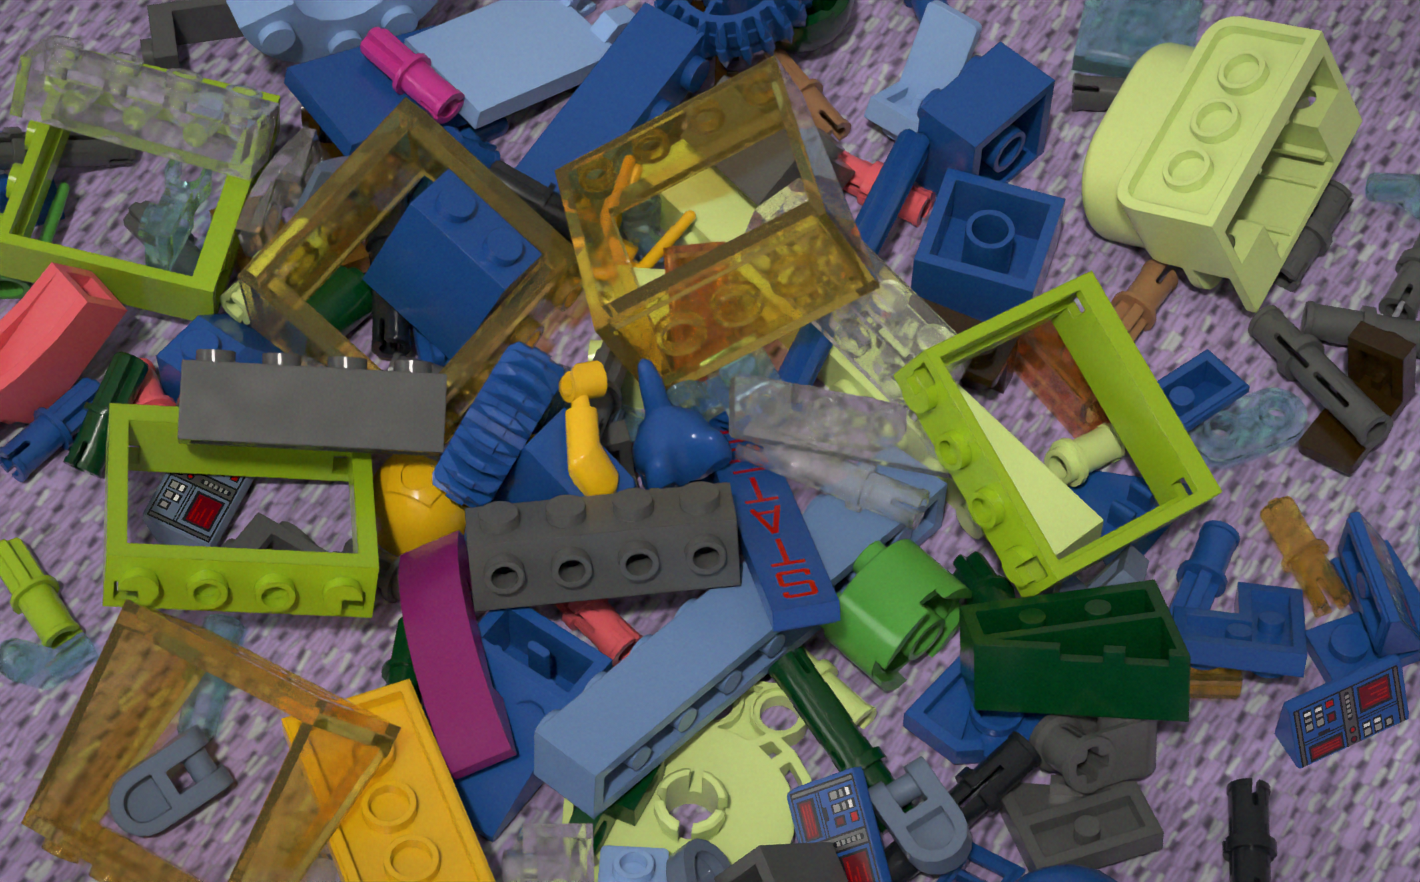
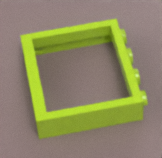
(128, 281)
(1125, 393)
(224, 576)

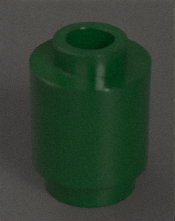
(343, 299)

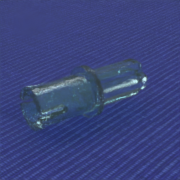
(208, 697)

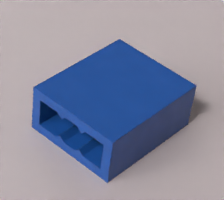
(450, 263)

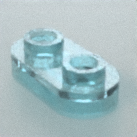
(1251, 428)

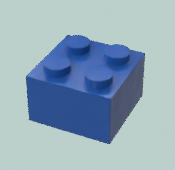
(986, 119)
(986, 245)

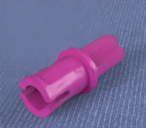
(412, 74)

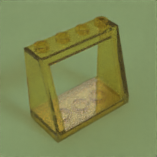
(353, 205)
(742, 289)
(130, 700)

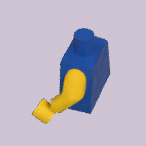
(568, 450)

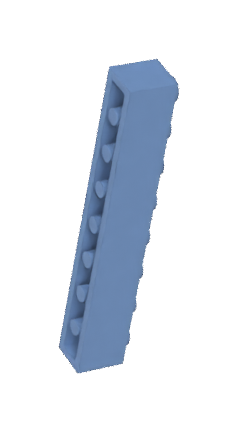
(699, 663)

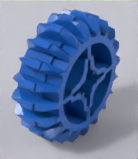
(740, 26)
(497, 425)

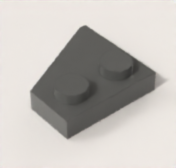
(1078, 828)

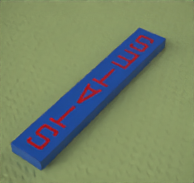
(778, 546)

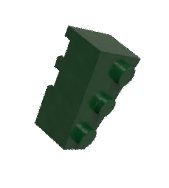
(1077, 654)

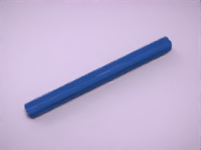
(874, 225)

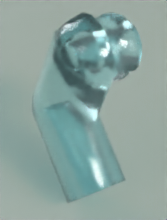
(1395, 189)
(643, 225)
(44, 666)

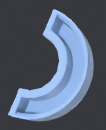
(318, 28)

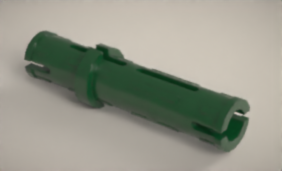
(830, 720)

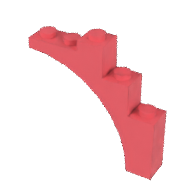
(52, 338)

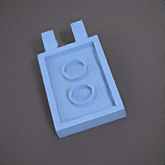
(518, 52)

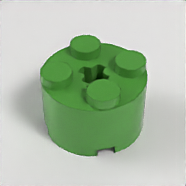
(895, 610)

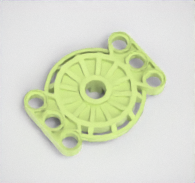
(731, 777)

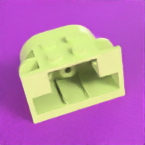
(1220, 153)

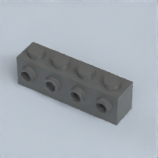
(312, 406)
(602, 546)

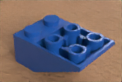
(535, 671)

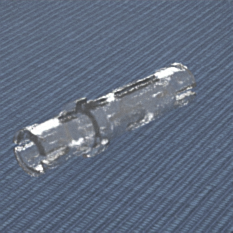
(855, 484)

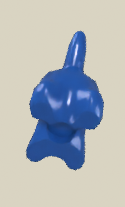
(674, 441)

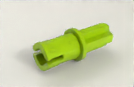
(35, 594)

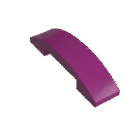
(450, 657)

